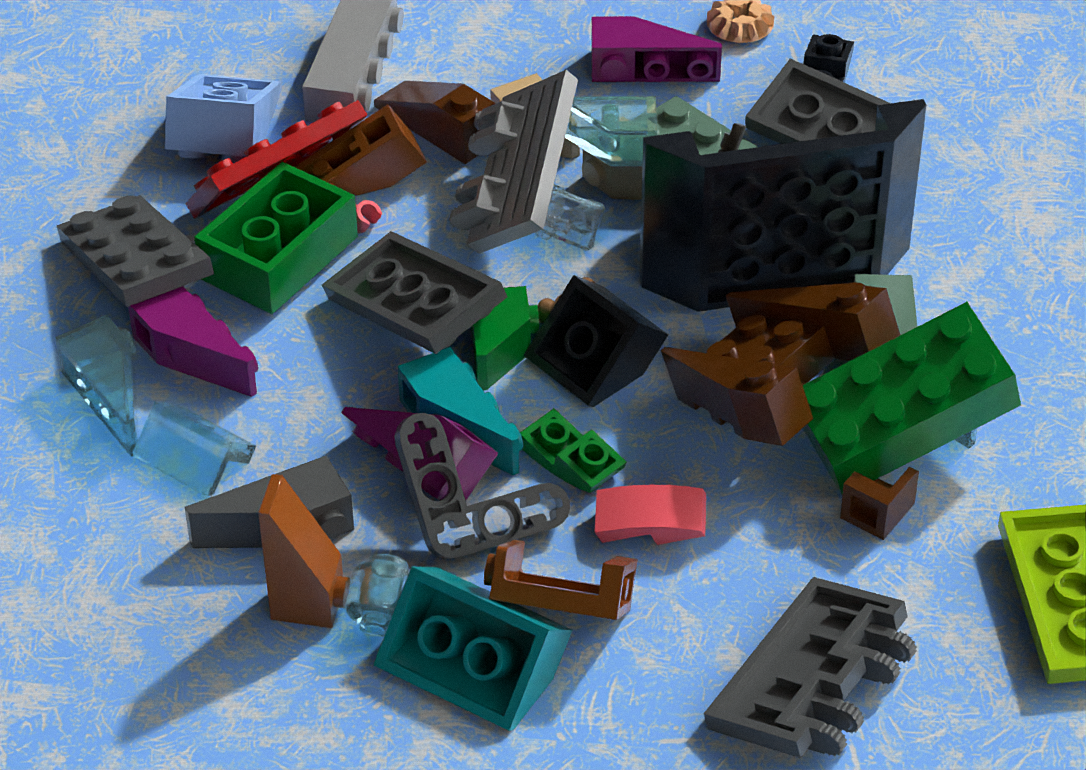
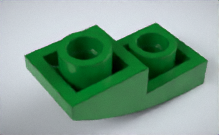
(573, 457)

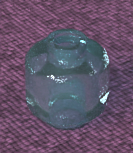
(375, 592)

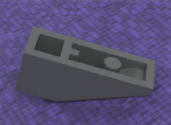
(233, 516)

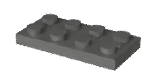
(134, 250)
(414, 292)

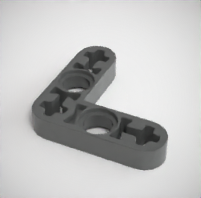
(453, 506)

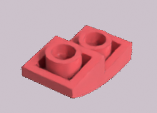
(662, 511)

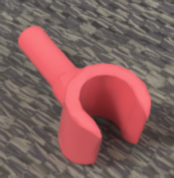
(370, 211)

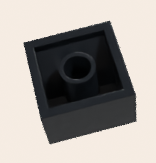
(594, 342)

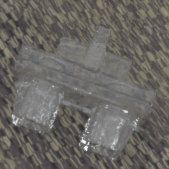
(572, 219)

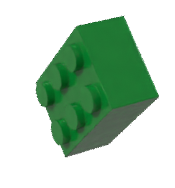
(278, 236)

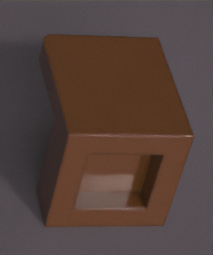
(877, 504)

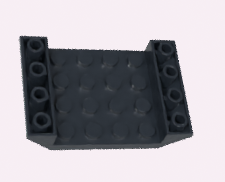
(778, 210)

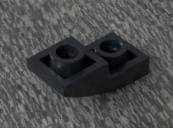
(829, 55)

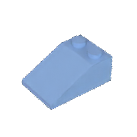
(219, 115)

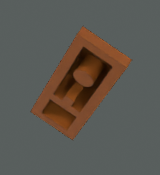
(368, 155)
(299, 560)

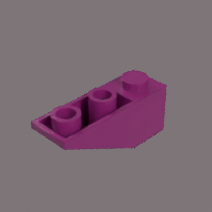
(650, 52)
(187, 338)
(468, 451)

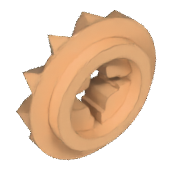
(751, 22)

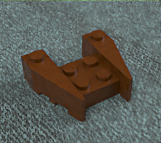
(777, 347)

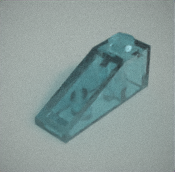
(102, 371)

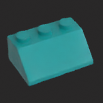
(471, 648)

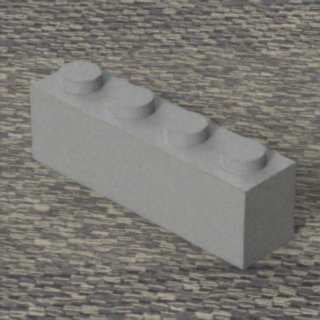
(351, 55)

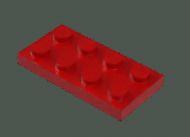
(298, 143)

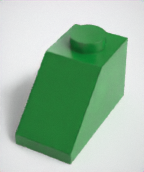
(503, 336)

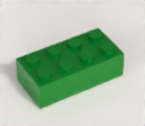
(909, 397)

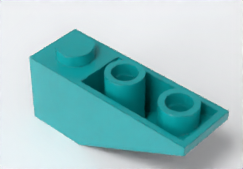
(450, 389)

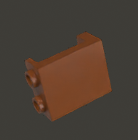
(512, 585)

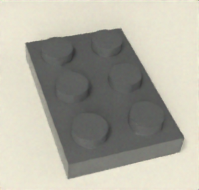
(811, 106)

